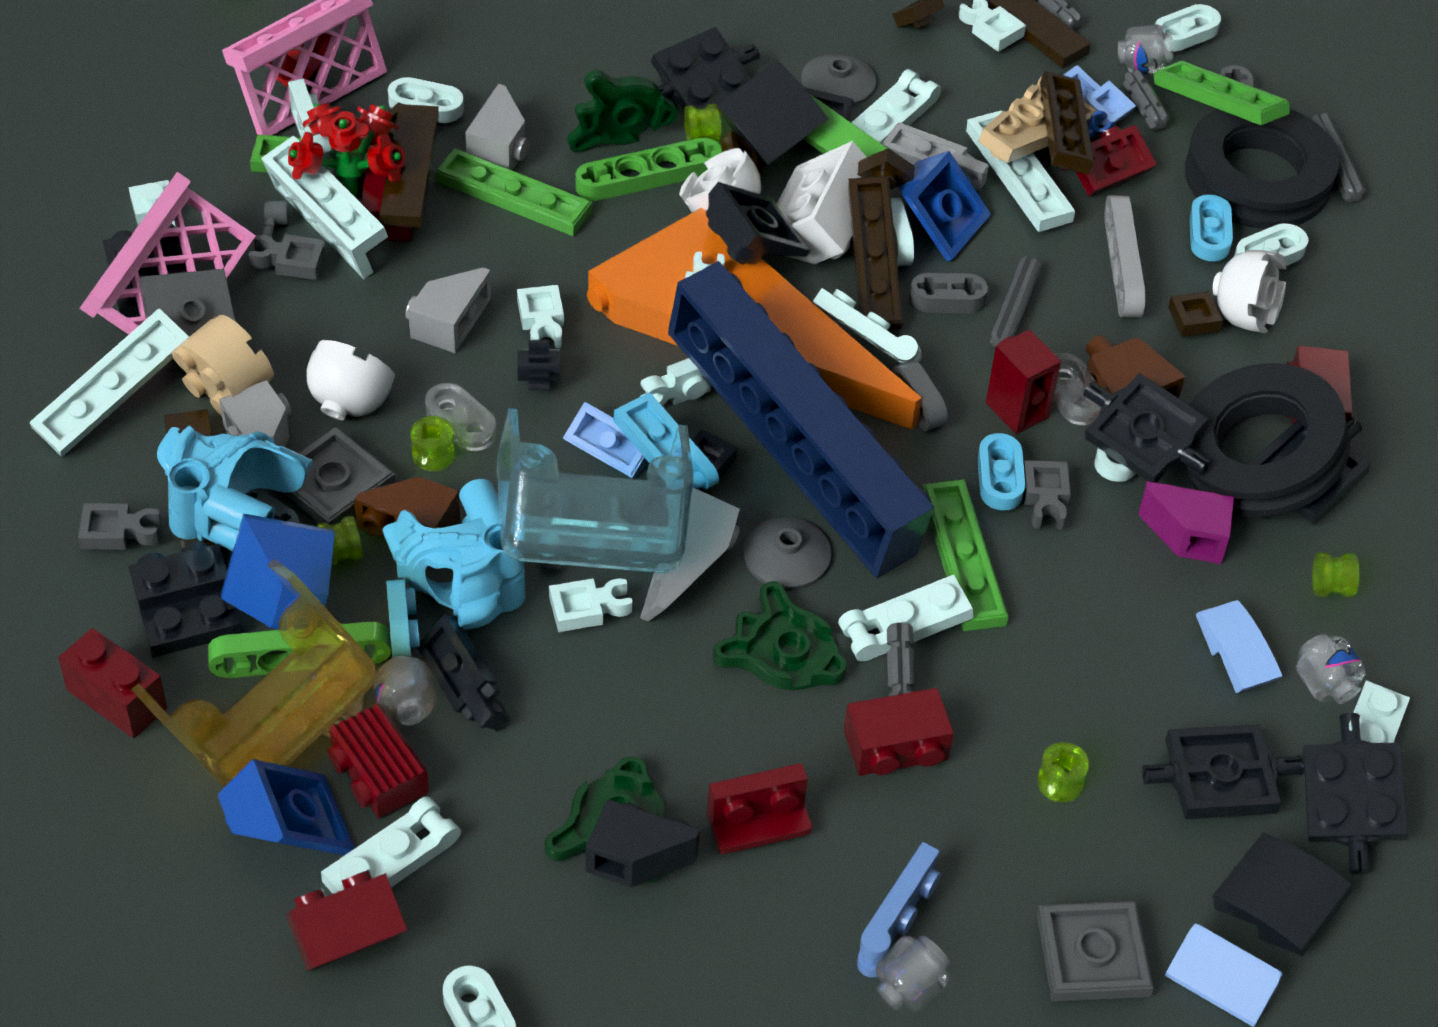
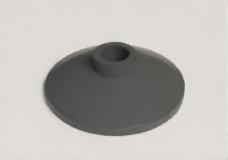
(840, 76)
(790, 565)

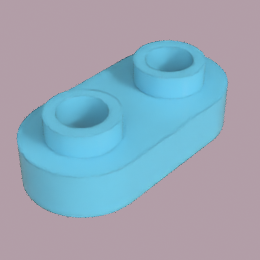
(1211, 228)
(1001, 480)
(400, 605)

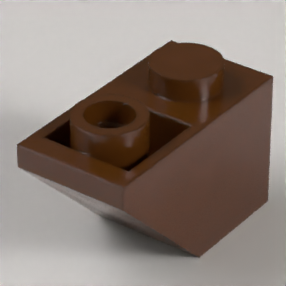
(428, 501)

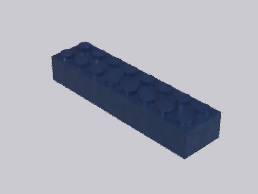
(799, 419)

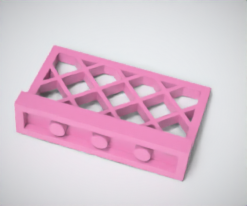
(290, 33)
(147, 238)

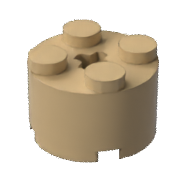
(220, 361)

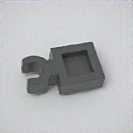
(292, 257)
(1047, 489)
(111, 524)

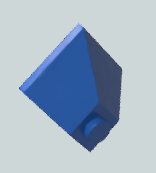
(945, 203)
(299, 547)
(285, 808)

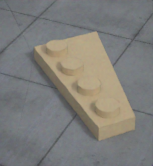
(1021, 127)

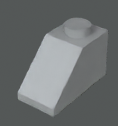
(498, 131)
(449, 308)
(257, 410)

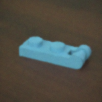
(653, 434)

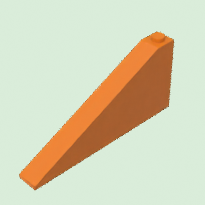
(640, 291)

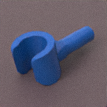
(1094, 122)

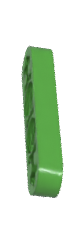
(646, 163)
(247, 652)

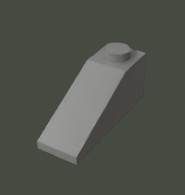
(709, 534)

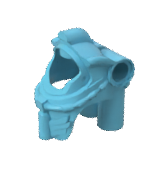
(214, 475)
(483, 574)

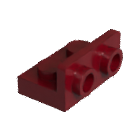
(1116, 158)
(758, 808)

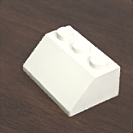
(819, 202)

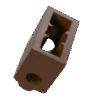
(1119, 364)

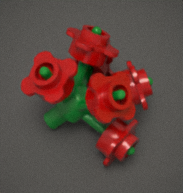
(350, 143)

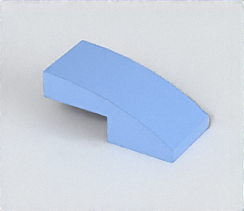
(1103, 98)
(1241, 645)

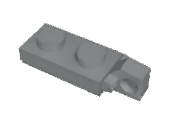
(918, 145)

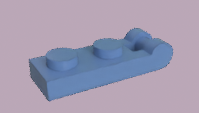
(898, 908)

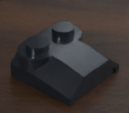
(751, 225)

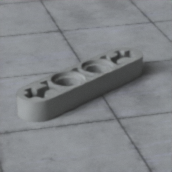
(1124, 256)

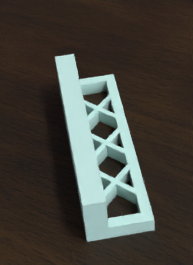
(327, 208)

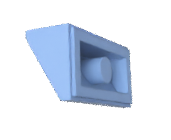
(602, 438)
(1224, 974)

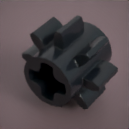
(538, 365)

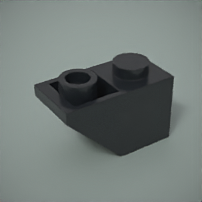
(638, 845)

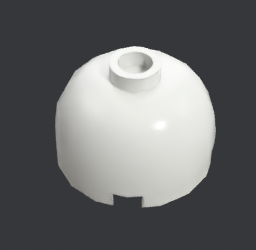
(727, 167)
(1251, 289)
(347, 382)

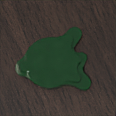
(619, 111)
(783, 644)
(624, 784)

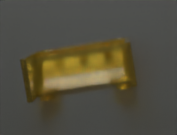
(289, 704)

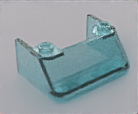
(592, 517)

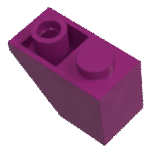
(1188, 520)

